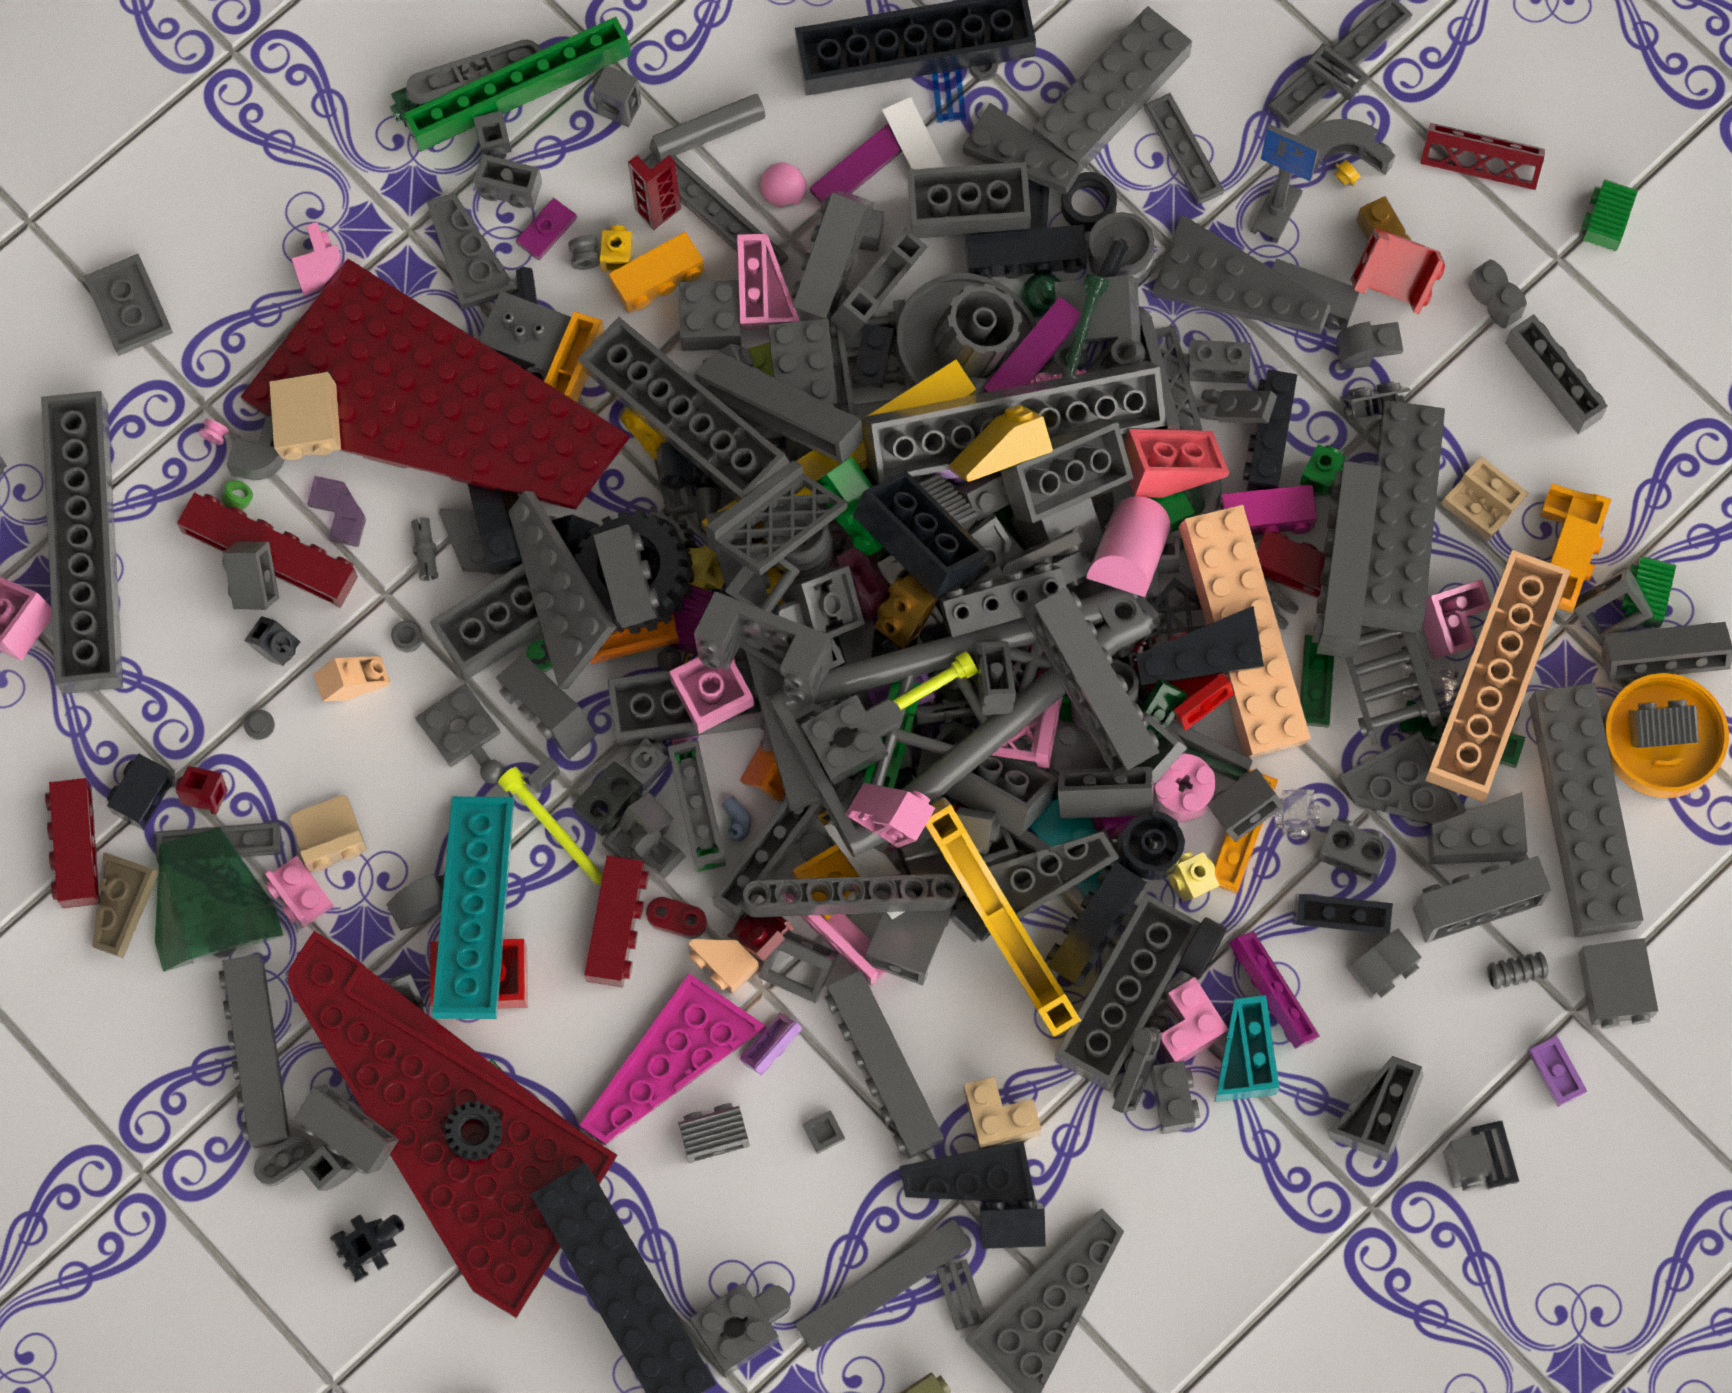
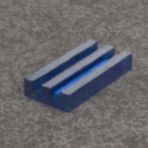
(950, 116)

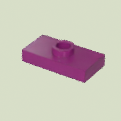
(546, 229)

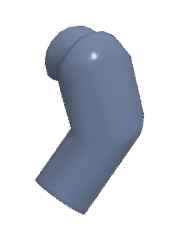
(740, 819)

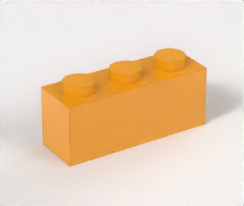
(657, 272)

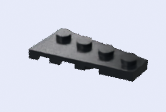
(1209, 651)
(975, 1175)

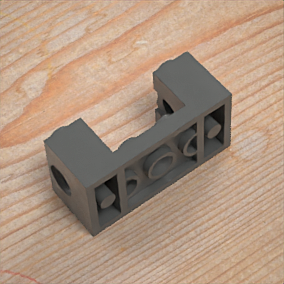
(804, 650)

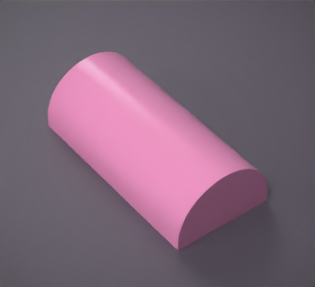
(1131, 545)

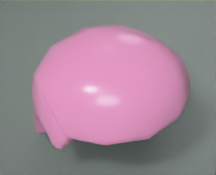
(782, 184)

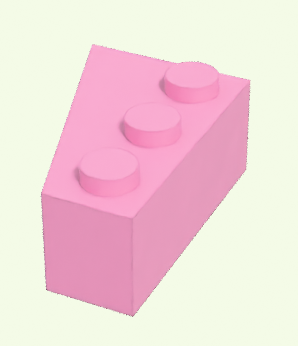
(891, 813)

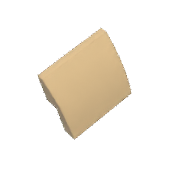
(1484, 498)

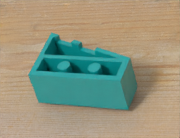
(1248, 1054)

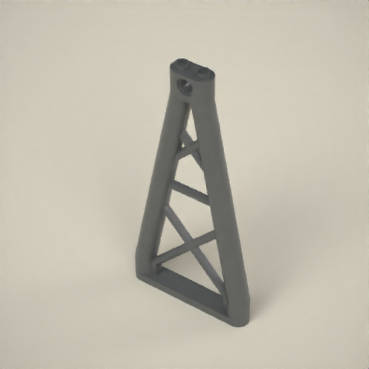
(991, 734)

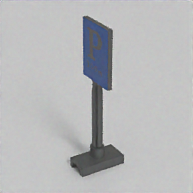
(1291, 156)

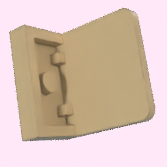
(327, 833)

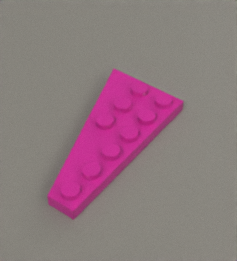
(681, 1045)

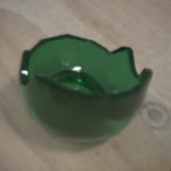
(1039, 293)

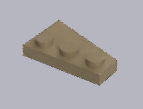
(123, 899)

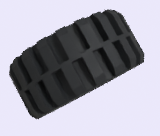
(674, 570)

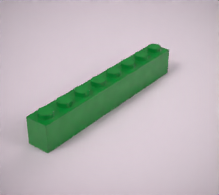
(518, 83)

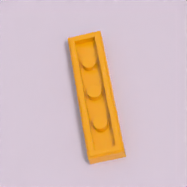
(1236, 855)

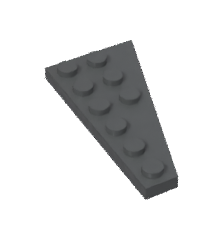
(1222, 278)
(565, 602)
(1037, 1320)

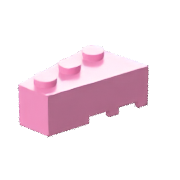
(761, 285)

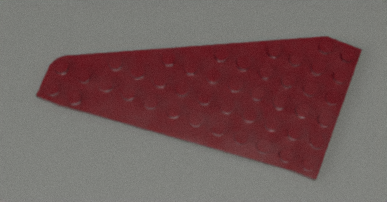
(409, 1080)

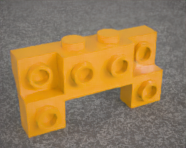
(1579, 536)

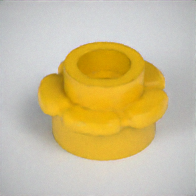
(1346, 173)

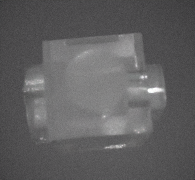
(1298, 814)

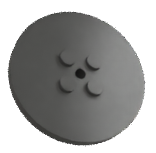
(963, 321)

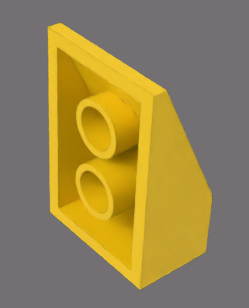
(1004, 443)

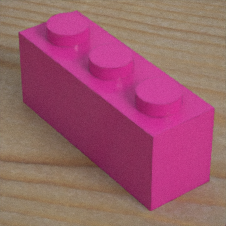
(1276, 509)

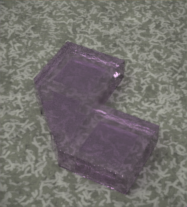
(336, 498)

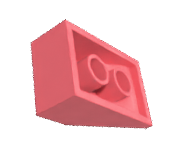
(1172, 460)

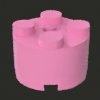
(1193, 801)

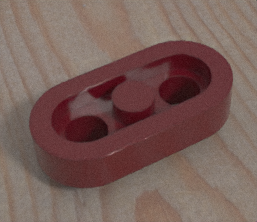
(675, 918)

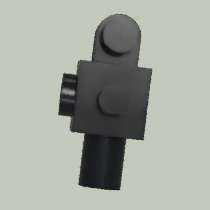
(367, 1243)

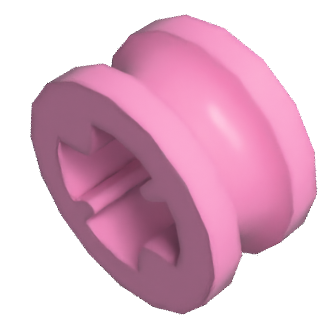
(213, 431)

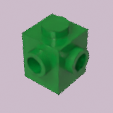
(1322, 468)

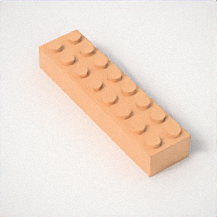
(1227, 582)
(1498, 676)

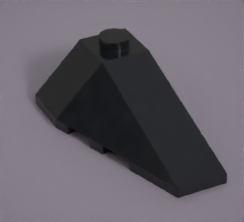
(495, 527)

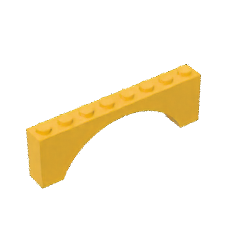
(1000, 918)

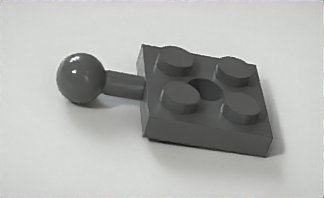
(459, 745)

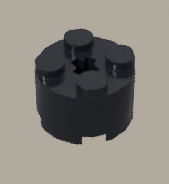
(1154, 863)

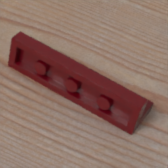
(1483, 145)
(655, 190)

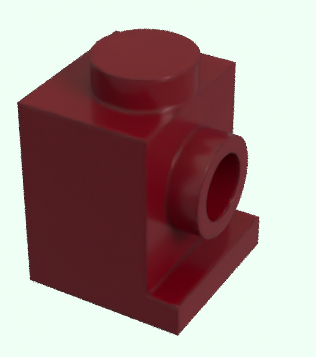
(201, 789)

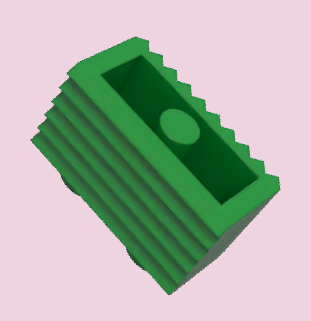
(1610, 214)
(1655, 582)

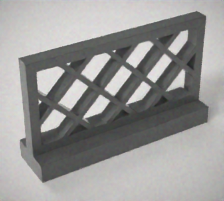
(759, 507)

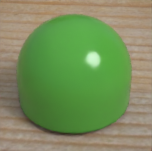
(229, 499)

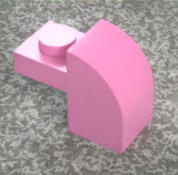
(318, 267)

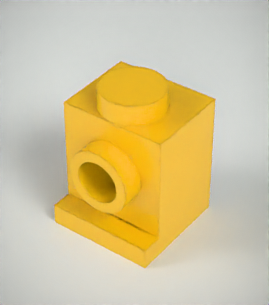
(611, 257)

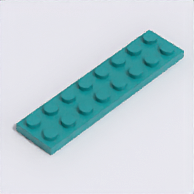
(473, 908)

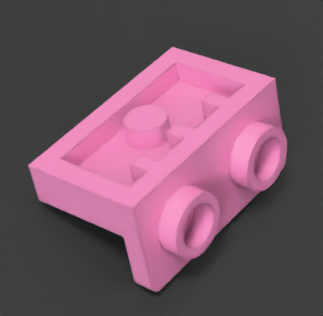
(299, 891)

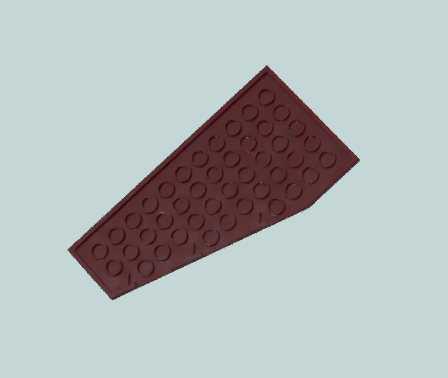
(437, 397)

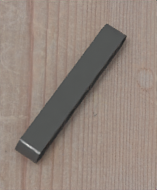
(862, 886)

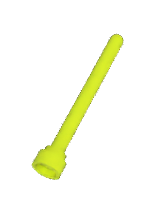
(961, 667)
(514, 782)

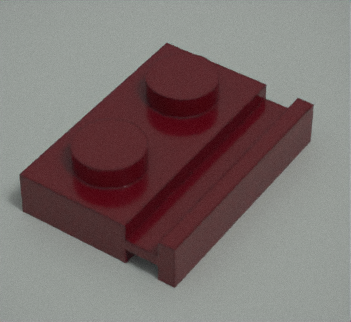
(760, 934)

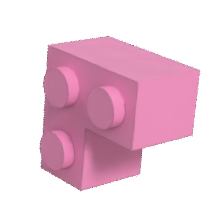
(1447, 621)
(1198, 1026)

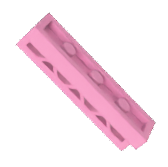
(844, 939)

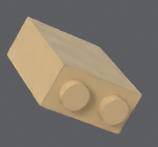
(305, 416)

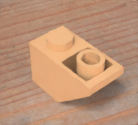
(351, 677)
(725, 960)

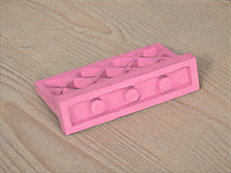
(1042, 739)

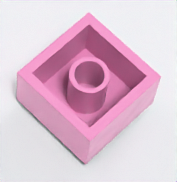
(710, 693)

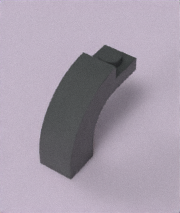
(1351, 138)

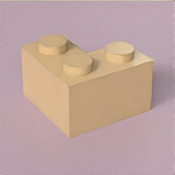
(996, 1123)

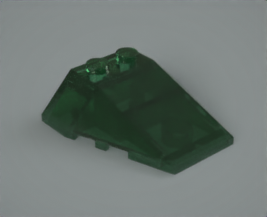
(208, 900)

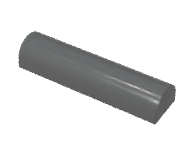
(707, 127)

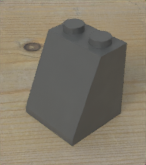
(1064, 520)

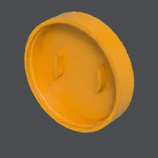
(1667, 769)

